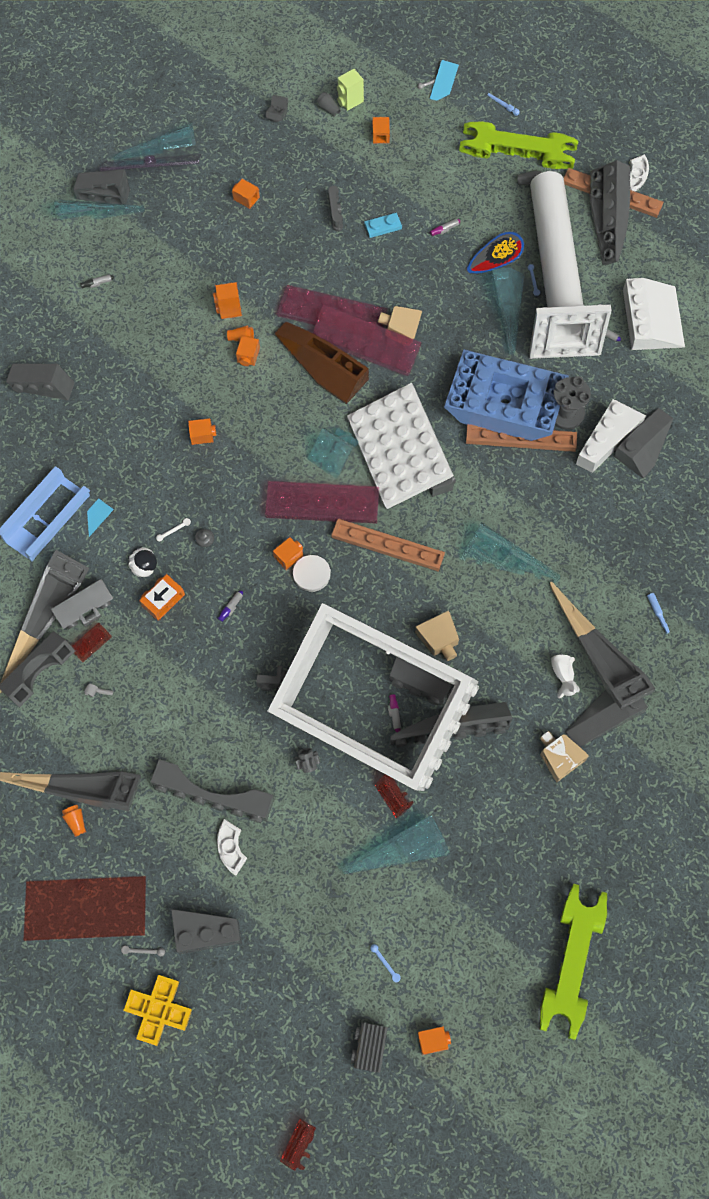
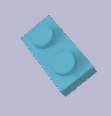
(383, 225)

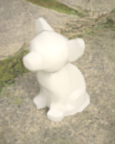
(564, 671)

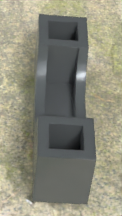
(50, 652)

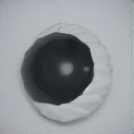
(142, 562)

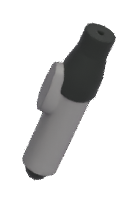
(97, 281)

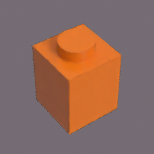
(381, 130)
(245, 193)
(247, 351)
(201, 431)
(288, 553)
(434, 1040)

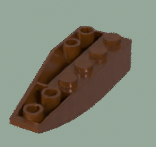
(324, 362)

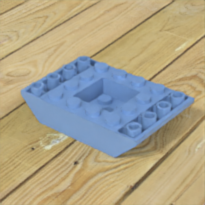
(486, 380)

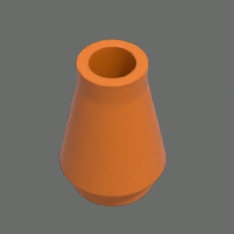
(235, 334)
(74, 819)

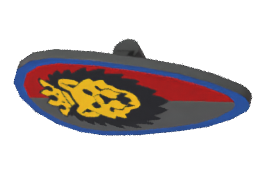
(497, 253)

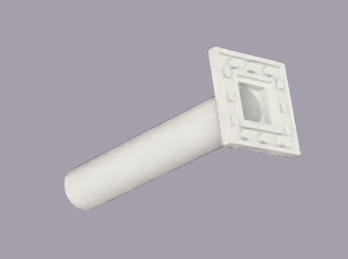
(565, 325)

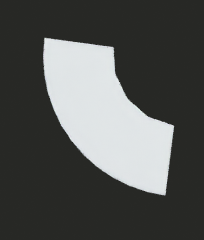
(638, 172)
(229, 847)

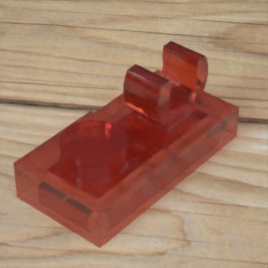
(91, 642)
(393, 797)
(298, 1143)

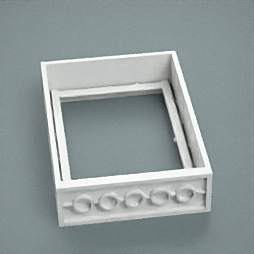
(442, 731)

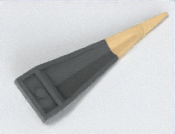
(58, 582)
(617, 673)
(96, 789)

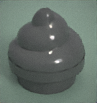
(204, 537)

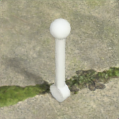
(159, 537)

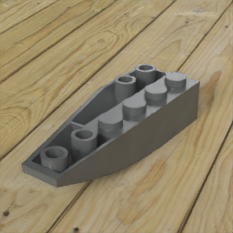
(610, 208)
(476, 721)

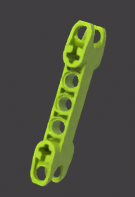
(546, 149)
(565, 997)

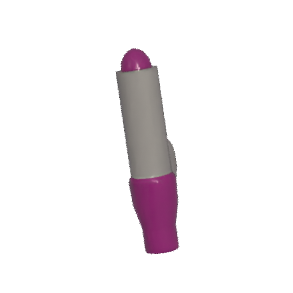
(445, 227)
(394, 713)

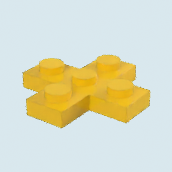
(157, 1010)

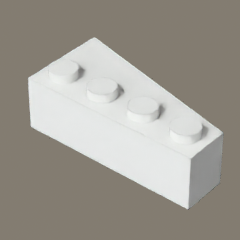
(610, 432)

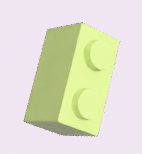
(350, 89)

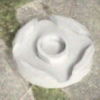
(311, 573)

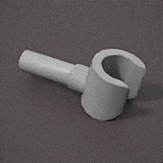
(92, 689)

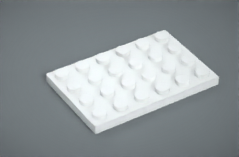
(400, 446)

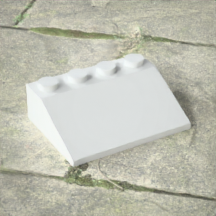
(652, 314)

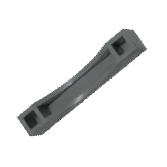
(251, 803)

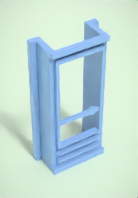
(22, 540)

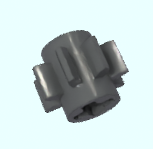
(307, 760)

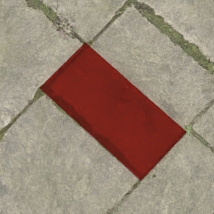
(85, 908)

